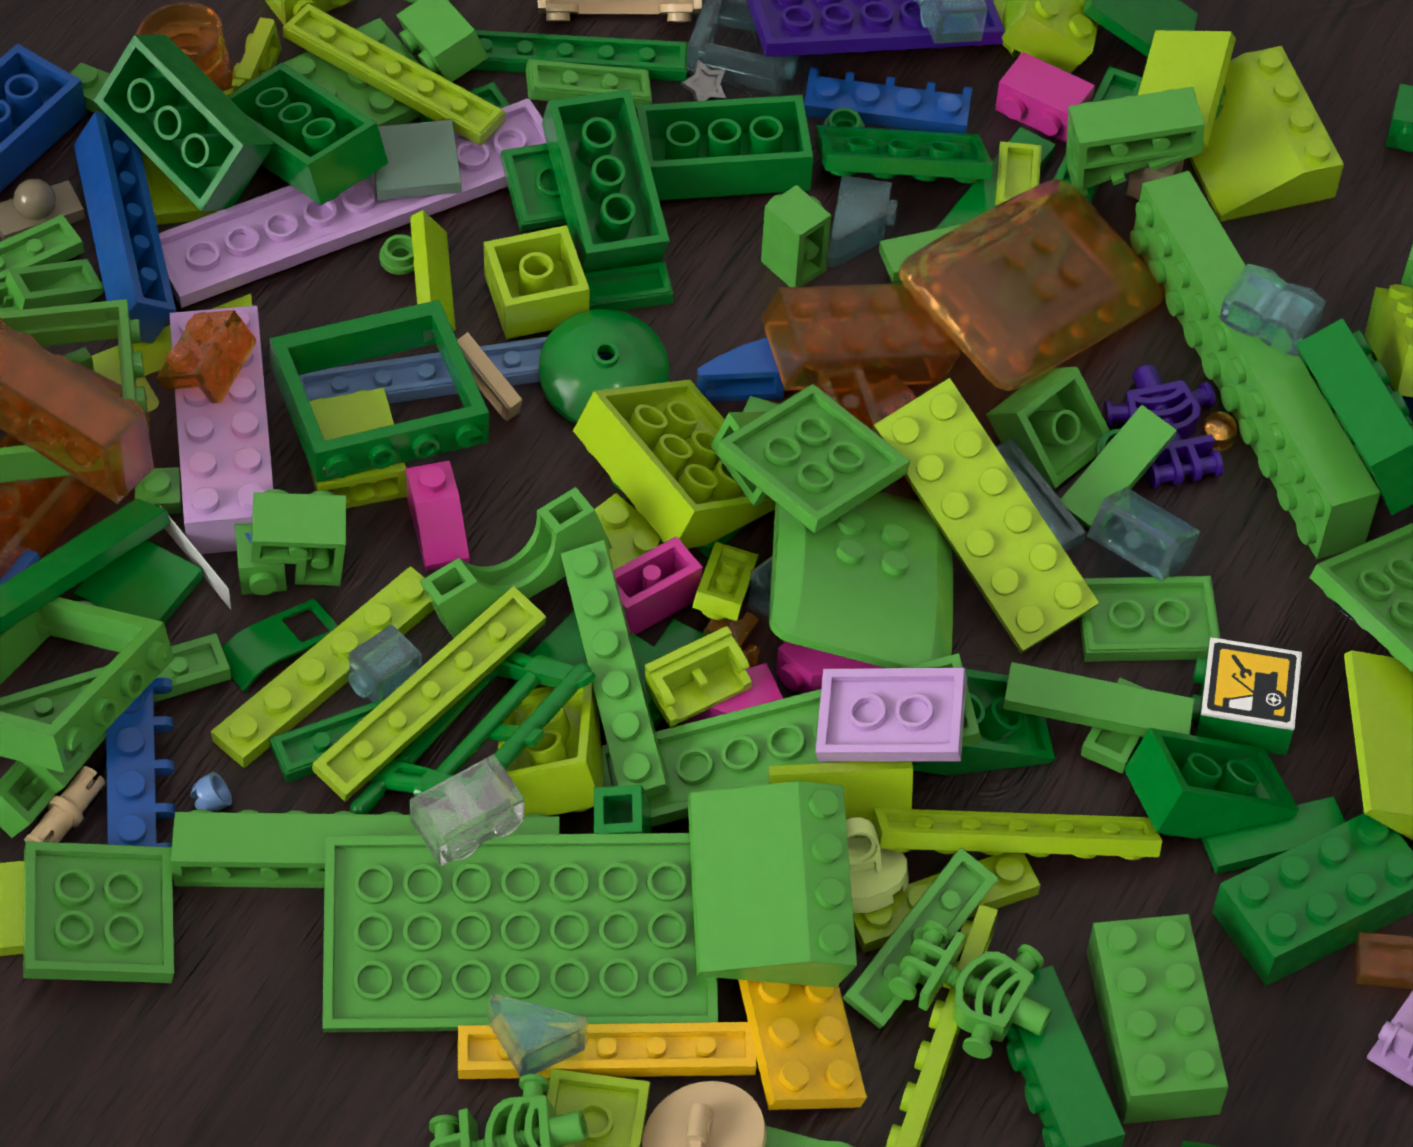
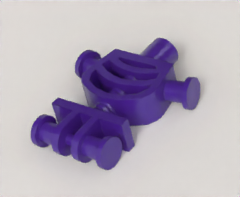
(1179, 409)

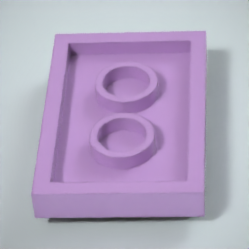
(891, 714)

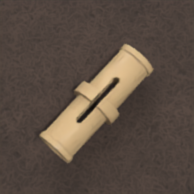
(67, 809)

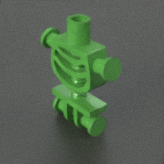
(934, 967)
(514, 1122)

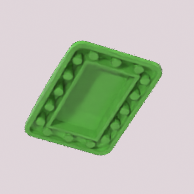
(865, 584)

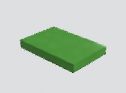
(1149, 619)

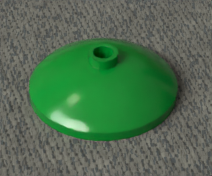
(573, 369)

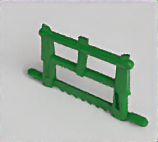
(530, 671)

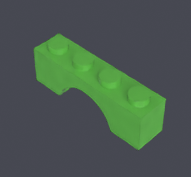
(465, 591)

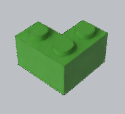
(301, 532)

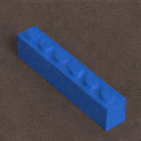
(124, 224)

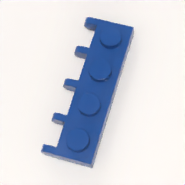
(888, 104)
(133, 771)

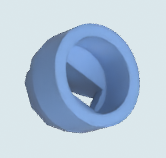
(211, 793)

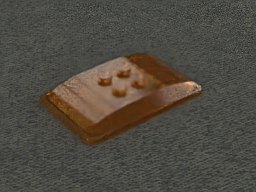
(1031, 283)

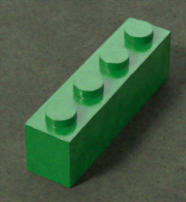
(1062, 1074)

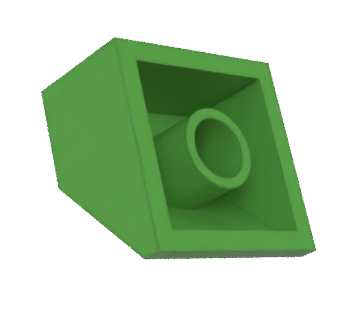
(1052, 423)

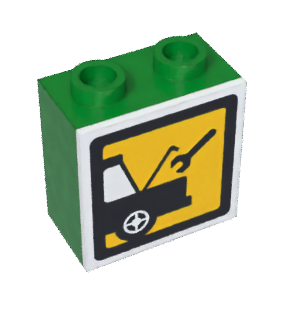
(1247, 694)

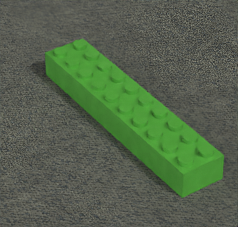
(1266, 390)

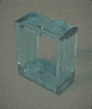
(741, 67)

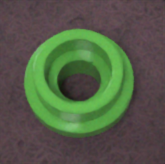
(397, 255)

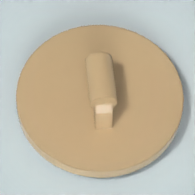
(706, 1117)

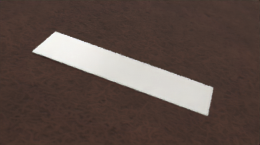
(197, 559)

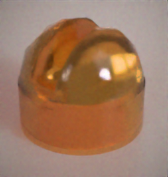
(1222, 428)

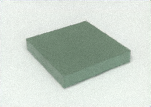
(419, 159)

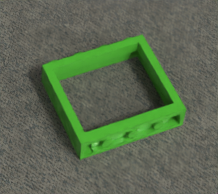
(66, 326)
(142, 657)

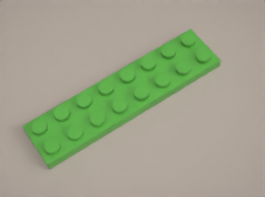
(742, 744)

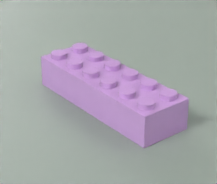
(223, 447)

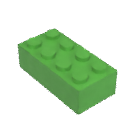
(1156, 1019)

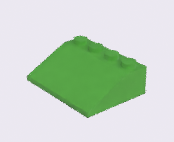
(772, 883)

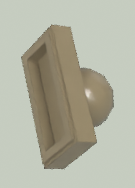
(37, 203)

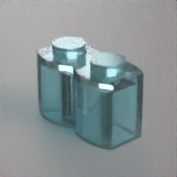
(1271, 309)

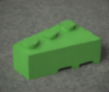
(1131, 133)

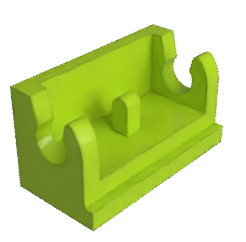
(697, 676)

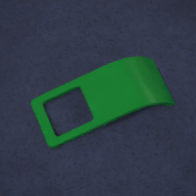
(268, 643)

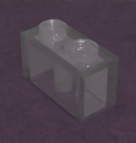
(467, 811)

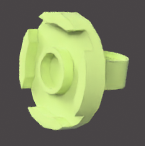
(873, 870)

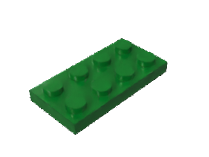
(903, 153)

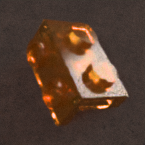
(208, 354)

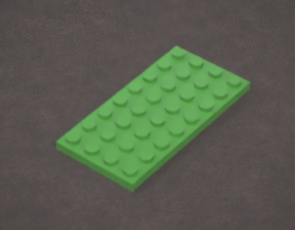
(532, 917)

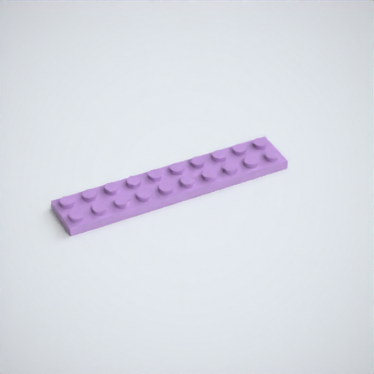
(292, 228)

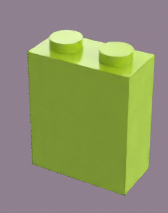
(351, 415)

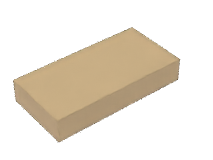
(490, 379)

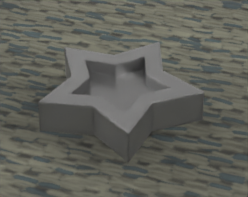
(705, 83)

